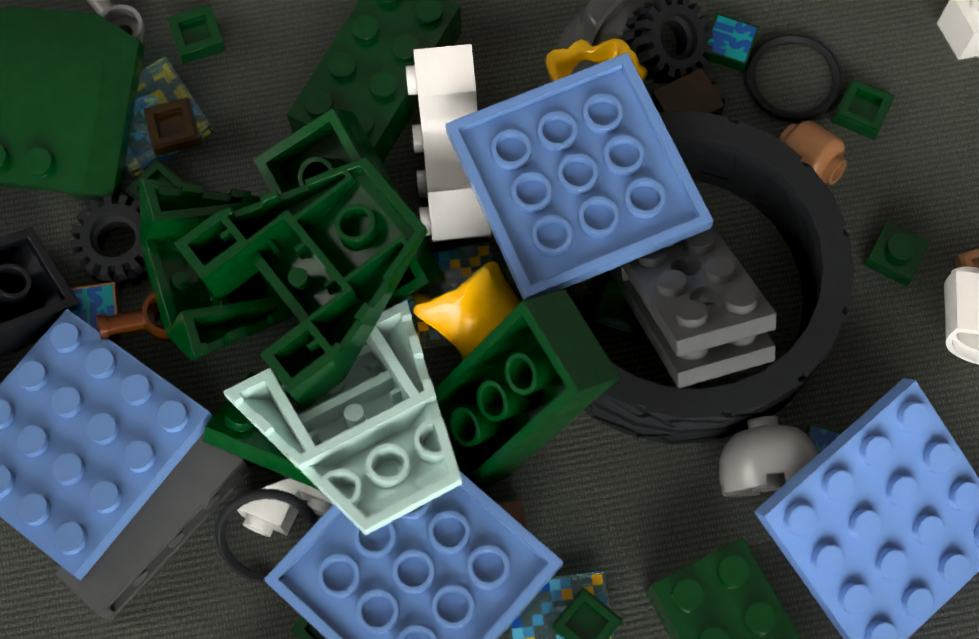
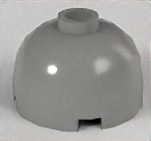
(763, 457)

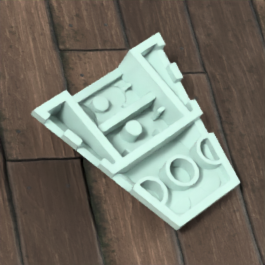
(371, 439)

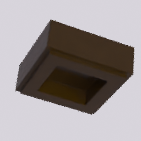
(172, 126)

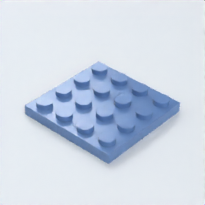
(578, 177)
(86, 441)
(882, 519)
(431, 574)

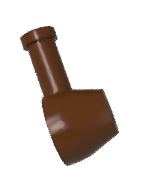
(133, 321)

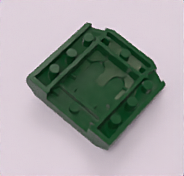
(65, 101)

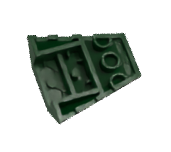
(186, 305)

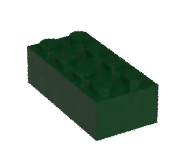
(368, 66)
(328, 144)
(522, 387)
(721, 599)

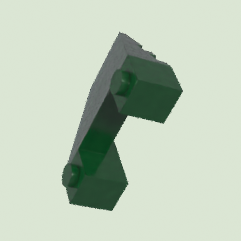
(327, 254)

